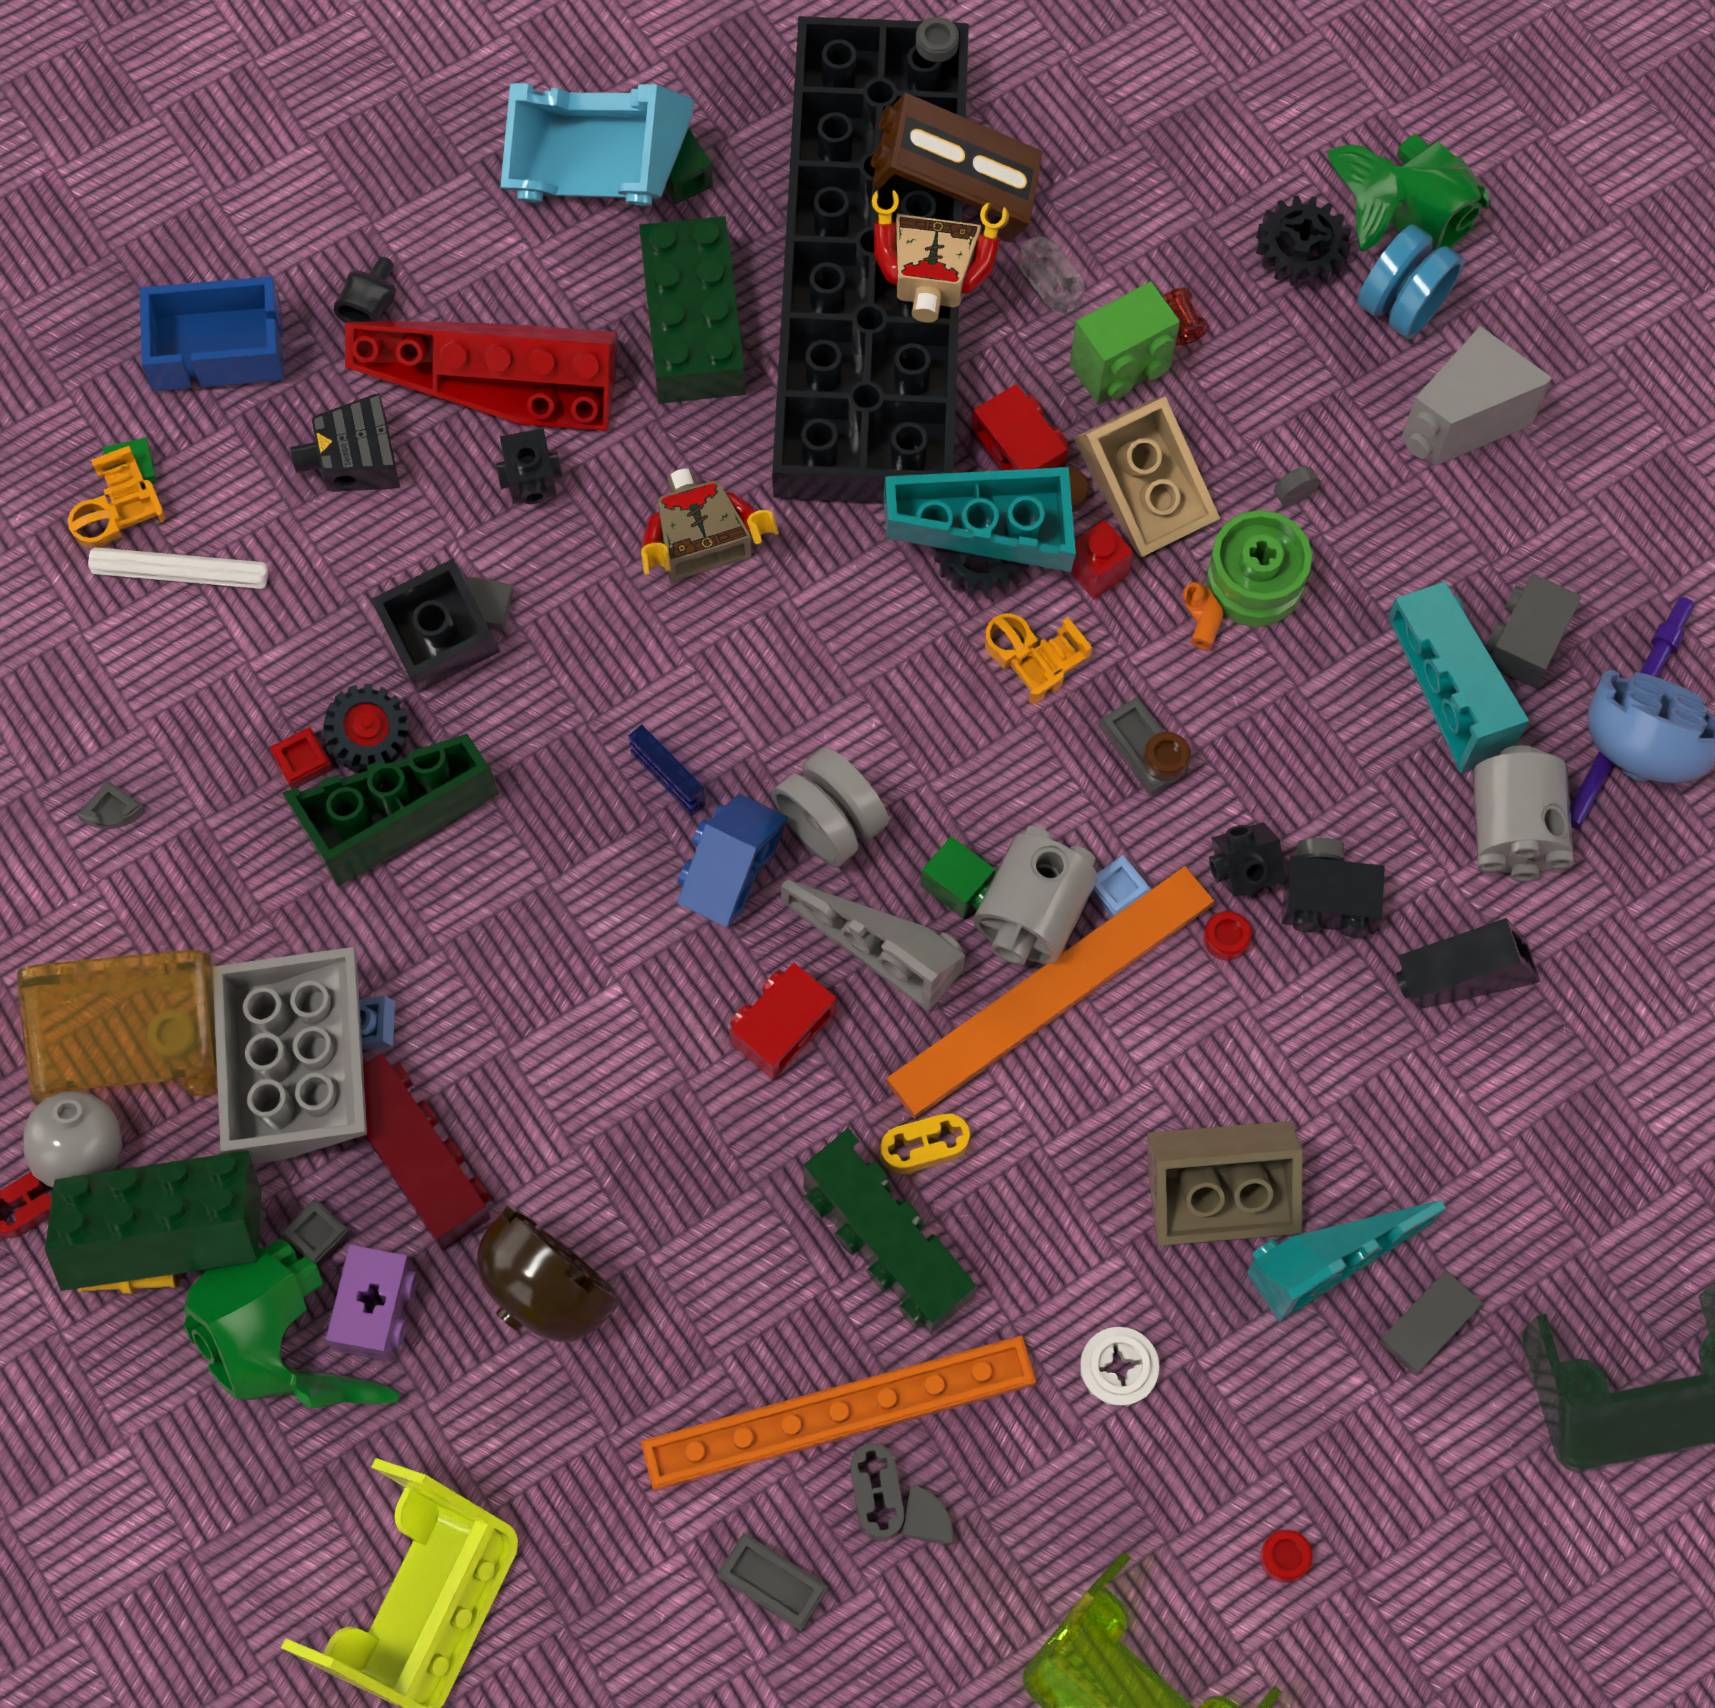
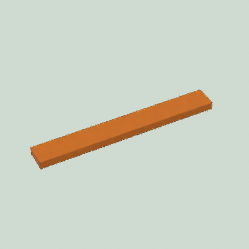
(1049, 992)
(837, 1413)

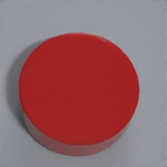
(1227, 935)
(1286, 1556)

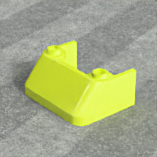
(433, 1602)

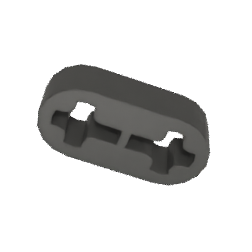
(865, 1494)

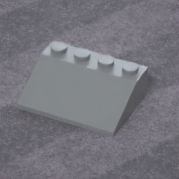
(289, 1054)

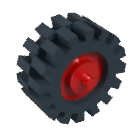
(365, 727)

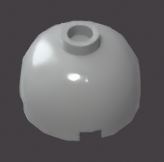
(71, 1137)

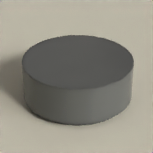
(937, 39)
(1296, 486)
(1321, 848)

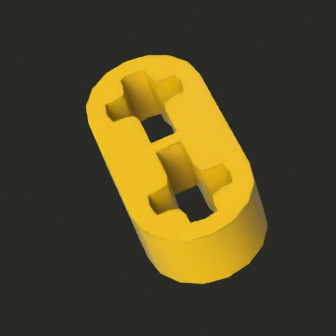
(928, 1154)

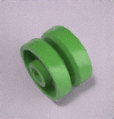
(1259, 568)

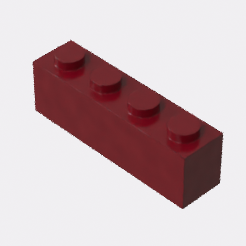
(417, 1156)

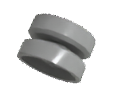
(830, 806)

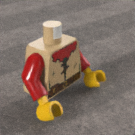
(934, 258)

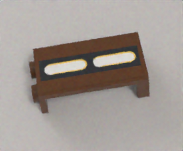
(958, 160)

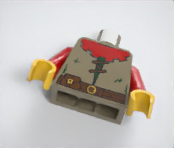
(701, 528)

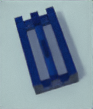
(667, 770)

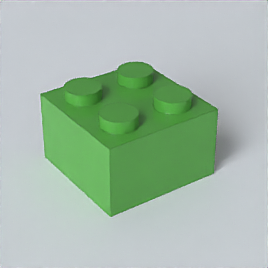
(1124, 343)

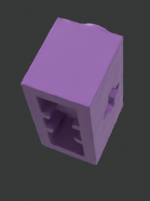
(363, 1276)

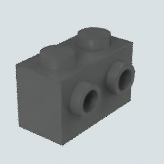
(1533, 630)

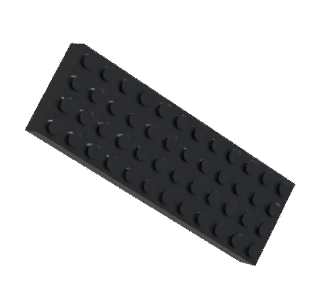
(857, 374)

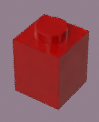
(1101, 559)

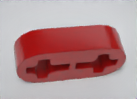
(29, 1215)

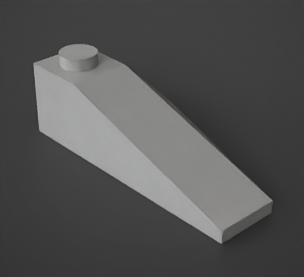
(894, 948)

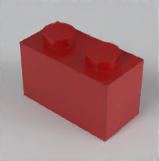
(1017, 434)
(782, 1019)

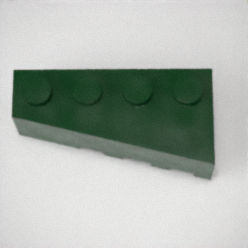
(885, 1234)

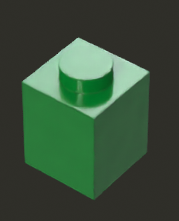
(957, 877)

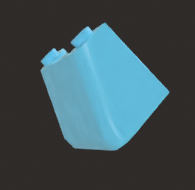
(593, 142)

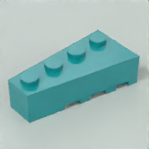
(1457, 676)

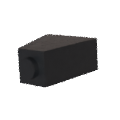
(1468, 966)

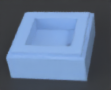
(1118, 886)

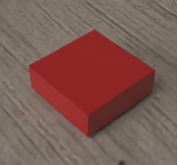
(301, 758)

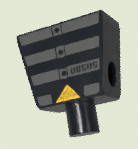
(351, 448)

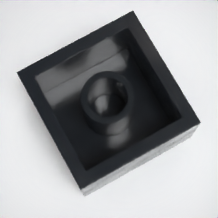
(435, 625)

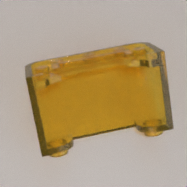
(119, 1023)

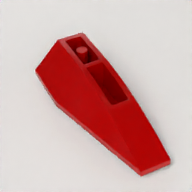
(495, 368)

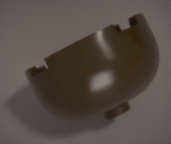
(541, 1281)

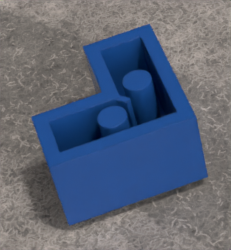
(728, 857)

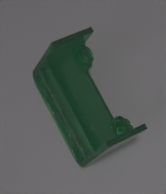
(1608, 1429)

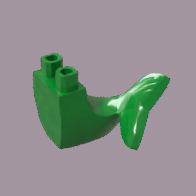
(1428, 191)
(239, 1325)

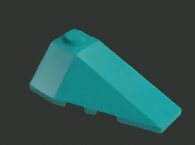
(1317, 1261)

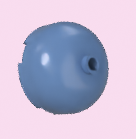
(1652, 728)

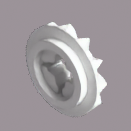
(1132, 1348)

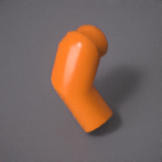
(1205, 611)

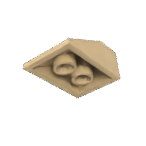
(1148, 475)

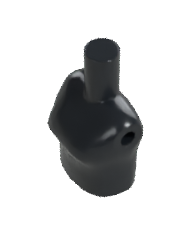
(366, 294)

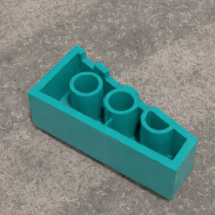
(987, 513)

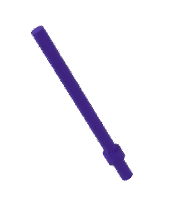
(1664, 642)

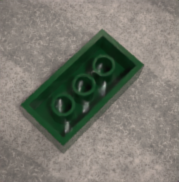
(692, 310)
(154, 1220)

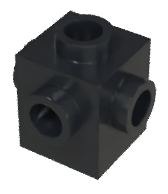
(528, 467)
(1247, 859)

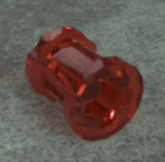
(1191, 325)

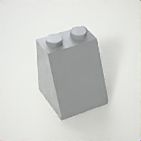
(1474, 400)

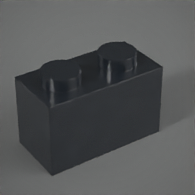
(1333, 896)

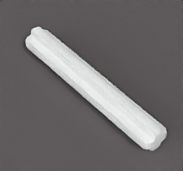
(178, 568)

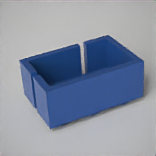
(211, 333)

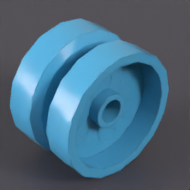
(1410, 281)

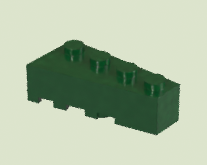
(390, 805)

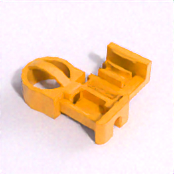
(126, 497)
(1042, 661)

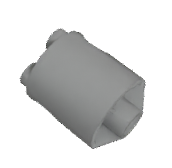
(1522, 813)
(1035, 898)

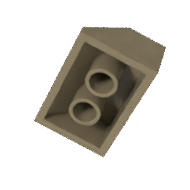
(1225, 1182)

